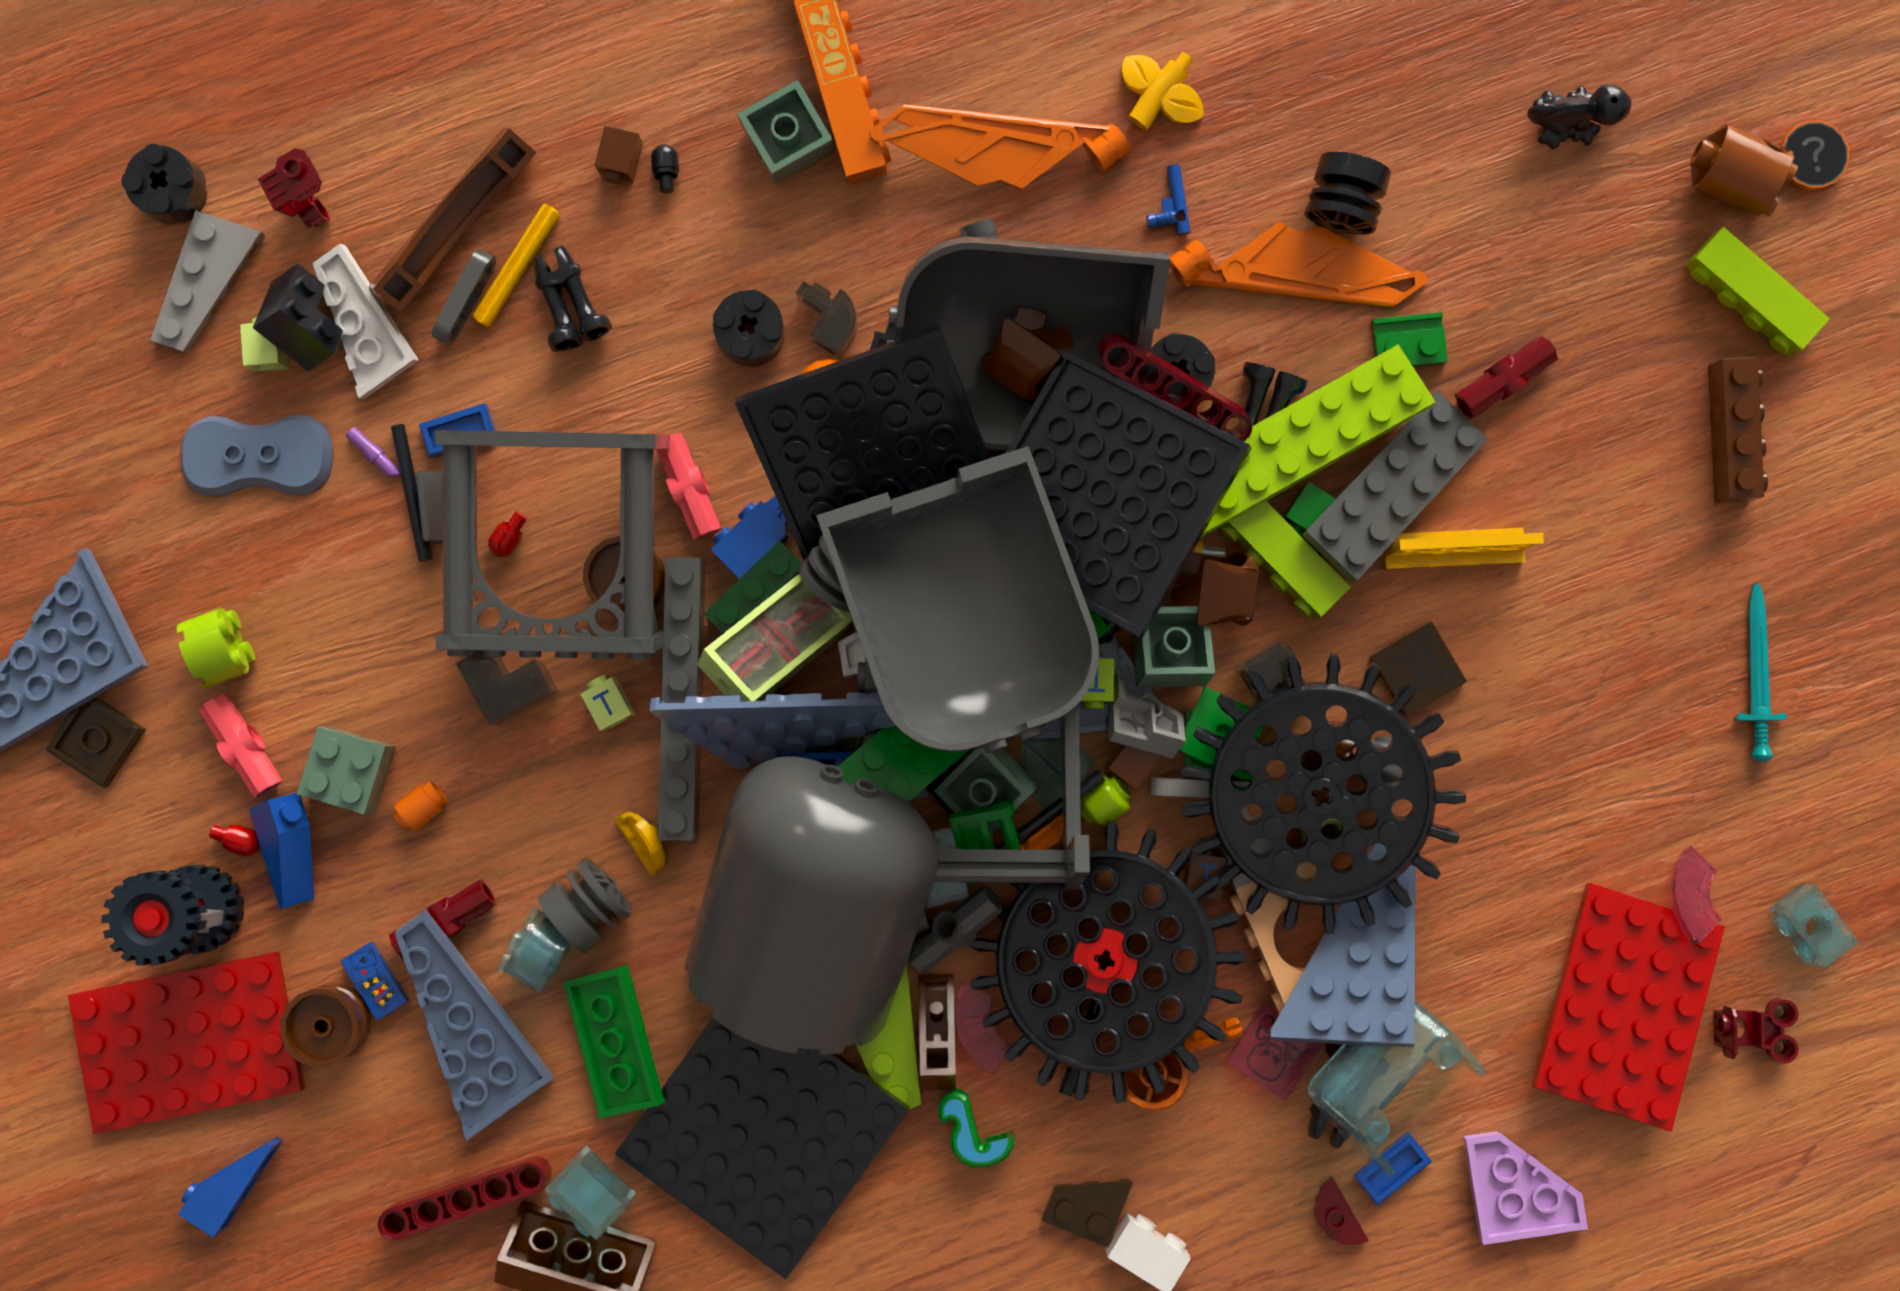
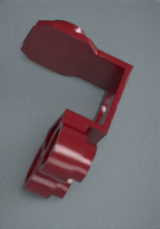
(293, 188)
(1761, 1030)

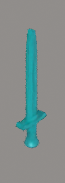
(1759, 678)

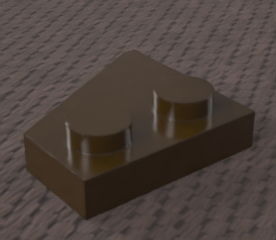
(1087, 1208)

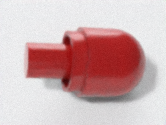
(507, 536)
(236, 839)

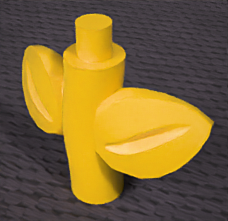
(1161, 90)

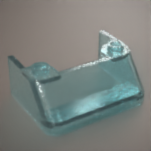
(1367, 1077)

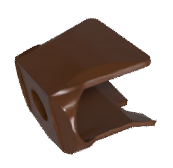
(1026, 353)
(1220, 588)

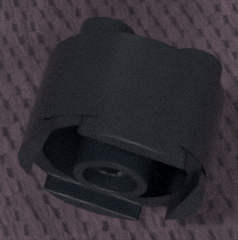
(151, 171)
(758, 311)
(1188, 354)

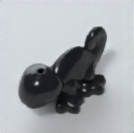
(1573, 114)

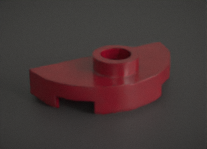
(1336, 1216)

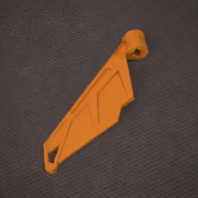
(997, 146)
(1299, 265)

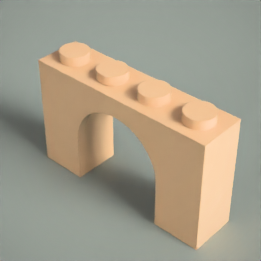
(1260, 935)

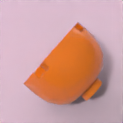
(1176, 1085)

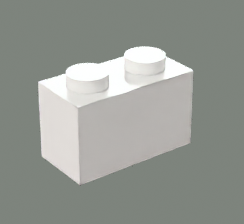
(1148, 1252)

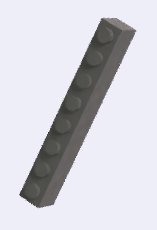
(681, 678)

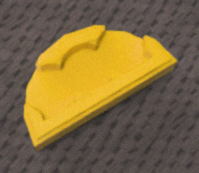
(644, 841)

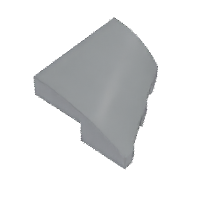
(1144, 721)

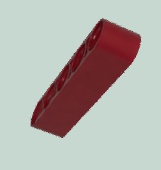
(1164, 376)
(452, 1209)

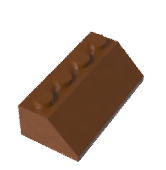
(552, 1255)

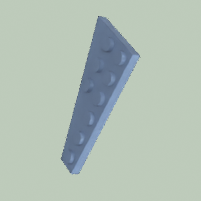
(474, 1039)

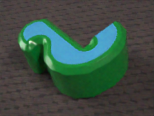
(964, 1137)

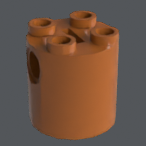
(1741, 169)

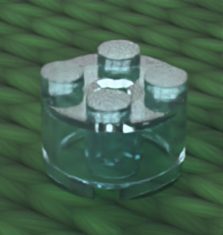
(535, 952)

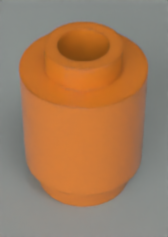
(420, 806)

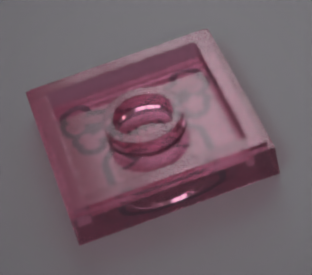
(1271, 1063)

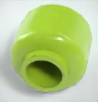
(1106, 801)

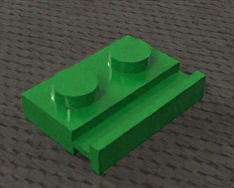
(1417, 335)

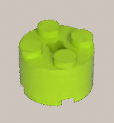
(215, 647)

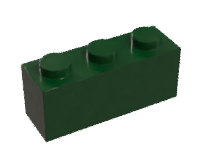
(754, 587)

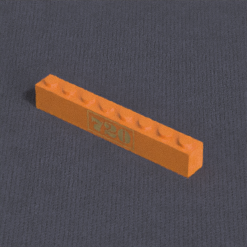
(842, 88)

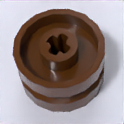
(602, 566)
(305, 1021)

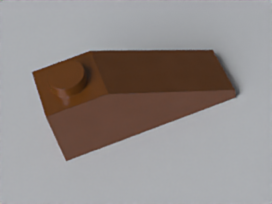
(937, 1032)

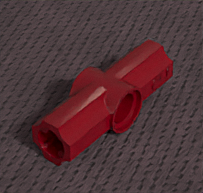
(1506, 377)
(456, 911)

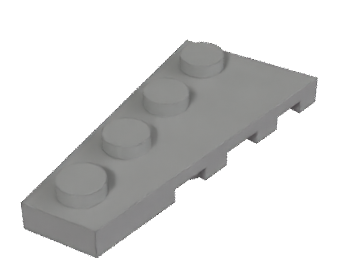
(204, 270)

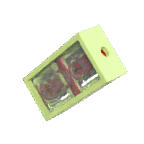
(773, 642)

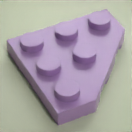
(1516, 1193)

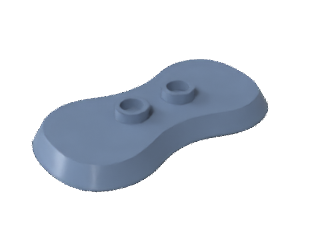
(281, 455)

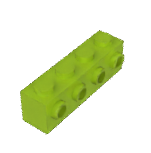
(1756, 292)
(1287, 559)

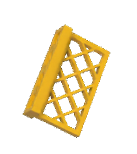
(1460, 548)

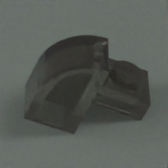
(838, 321)

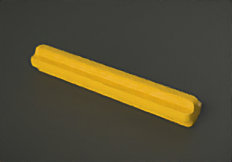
(516, 265)

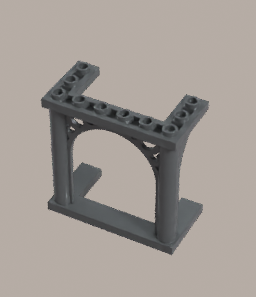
(637, 624)
(1021, 866)

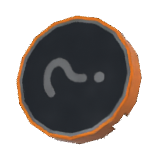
(1819, 153)

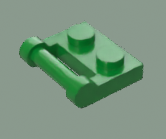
(973, 830)

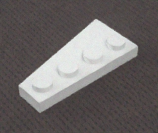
(369, 336)

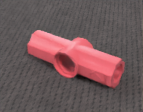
(689, 488)
(240, 745)

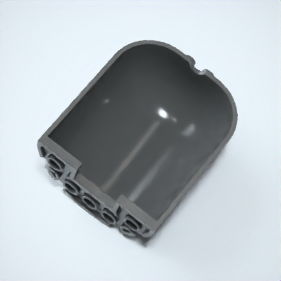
(981, 281)
(966, 606)
(810, 907)

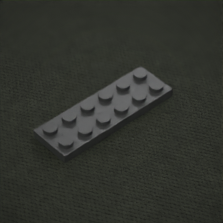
(1394, 488)

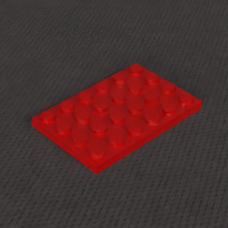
(1626, 1009)
(184, 1042)

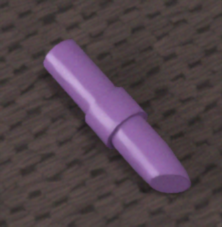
(372, 453)

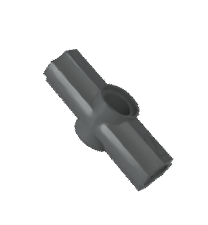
(968, 918)

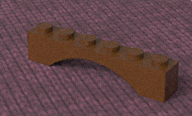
(451, 217)

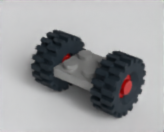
(172, 914)

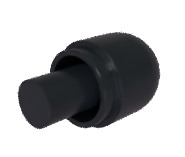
(665, 166)

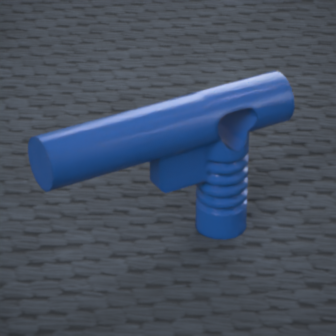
(1172, 205)

